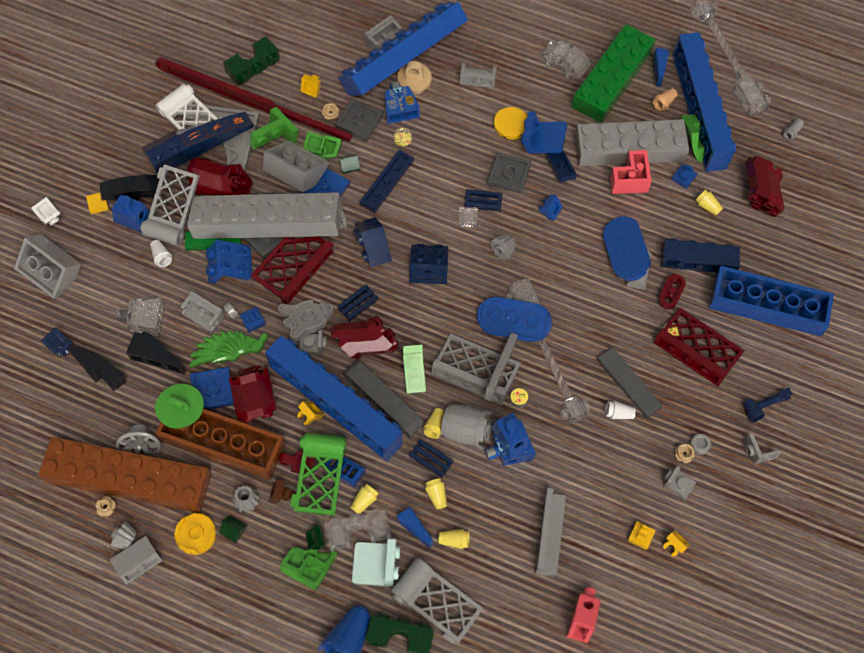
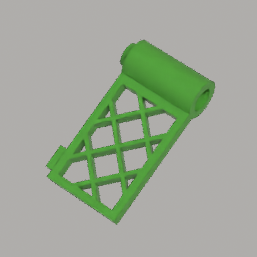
(319, 447)

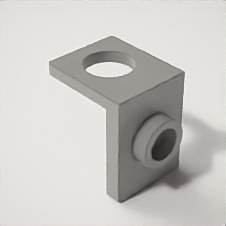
(753, 450)

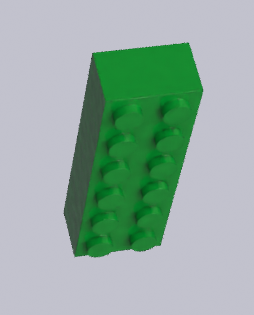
(613, 73)

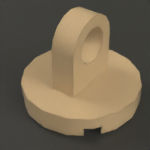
(415, 76)

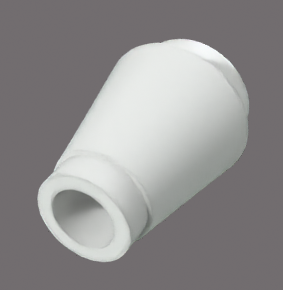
(161, 255)
(618, 410)

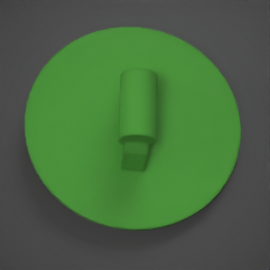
(179, 406)

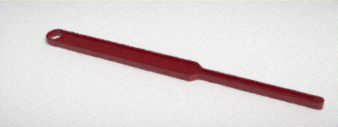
(243, 96)

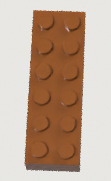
(227, 443)

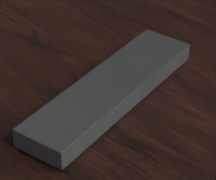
(629, 383)

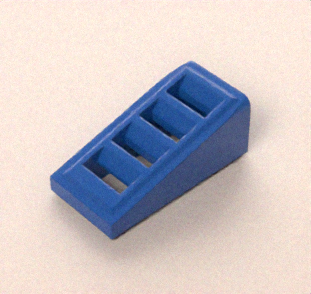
(660, 60)
(352, 482)
(411, 522)

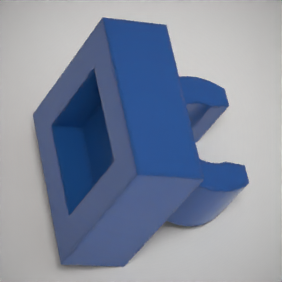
(684, 176)
(551, 207)
(252, 319)

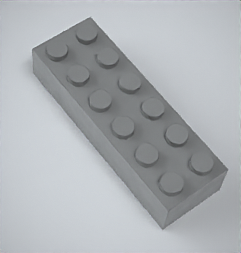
(612, 141)

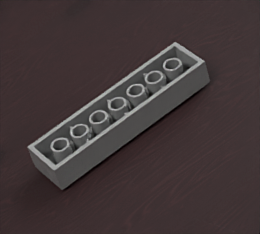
(265, 215)

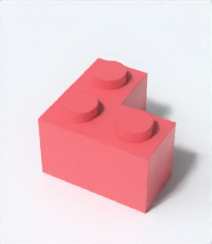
(633, 177)

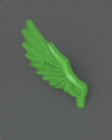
(226, 347)

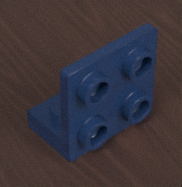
(429, 264)

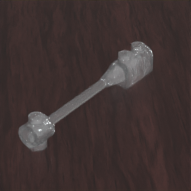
(746, 88)
(573, 407)

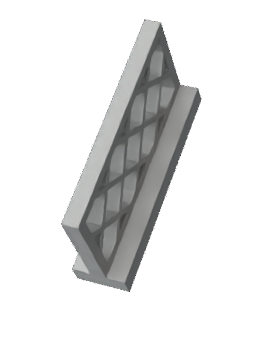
(453, 374)

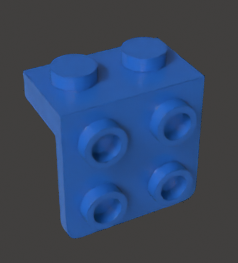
(543, 136)
(228, 260)

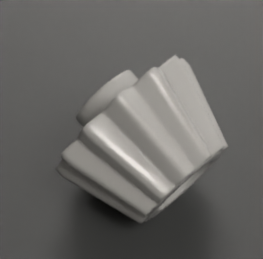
(503, 246)
(245, 505)
(123, 536)

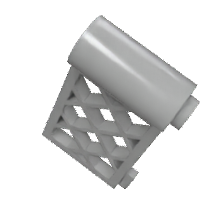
(159, 227)
(413, 583)

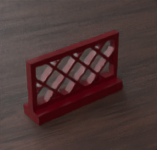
(303, 274)
(691, 355)

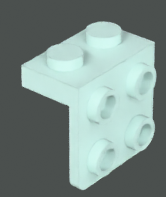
(375, 563)

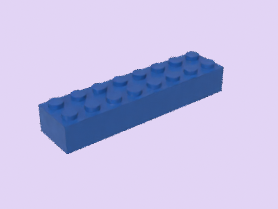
(403, 48)
(703, 100)
(335, 398)

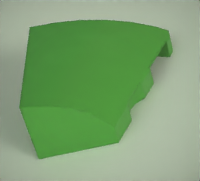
(692, 129)
(322, 146)
(308, 566)

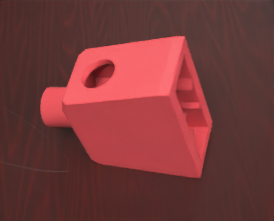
(584, 616)

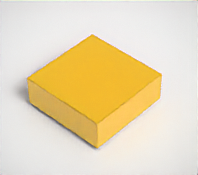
(96, 204)

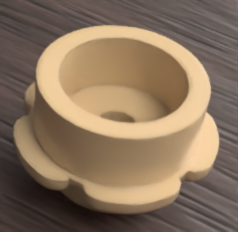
(330, 107)
(689, 453)
(111, 505)

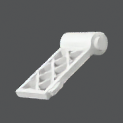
(178, 102)

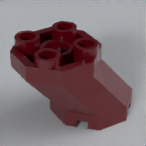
(219, 178)
(764, 186)
(365, 337)
(253, 393)

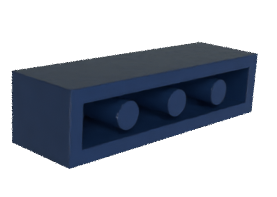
(698, 256)

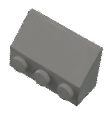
(294, 165)
(46, 265)

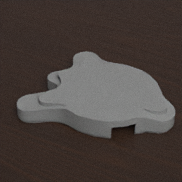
(305, 317)

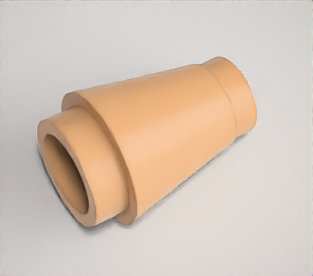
(663, 101)

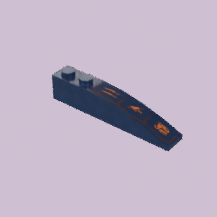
(194, 140)

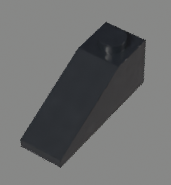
(148, 350)

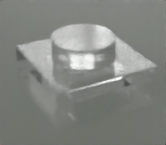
(468, 217)

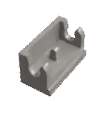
(382, 32)
(477, 77)
(202, 312)
(135, 560)

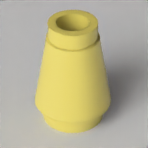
(709, 202)
(434, 424)
(436, 492)
(364, 499)
(455, 538)

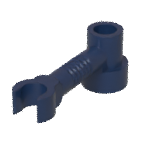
(755, 409)

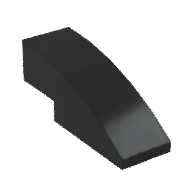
(131, 186)
(98, 368)

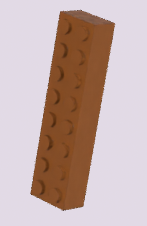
(125, 475)

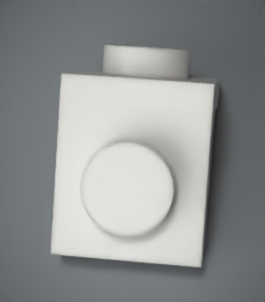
(46, 212)

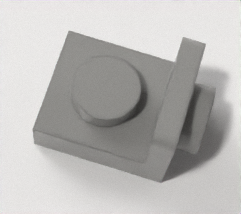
(313, 343)
(679, 483)

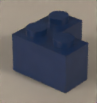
(373, 239)

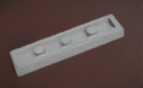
(500, 367)

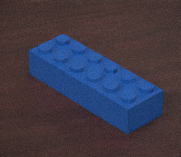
(771, 301)

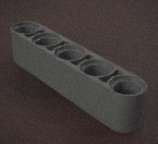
(383, 398)

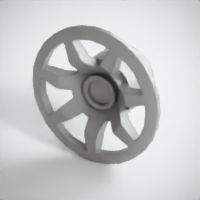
(139, 440)

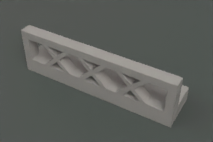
(550, 534)

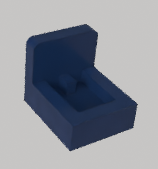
(57, 343)

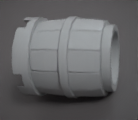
(467, 425)

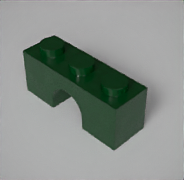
(241, 69)
(383, 629)

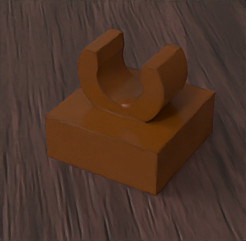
(279, 493)

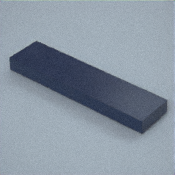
(386, 181)

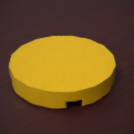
(510, 123)
(195, 534)

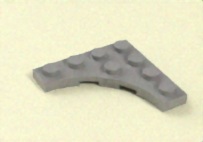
(238, 147)

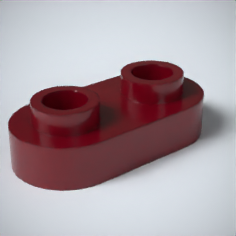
(670, 292)

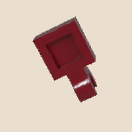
(295, 461)

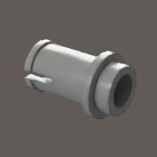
(791, 131)

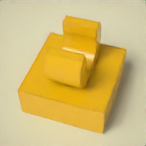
(310, 85)
(311, 411)
(641, 535)
(677, 541)

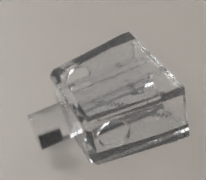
(144, 315)

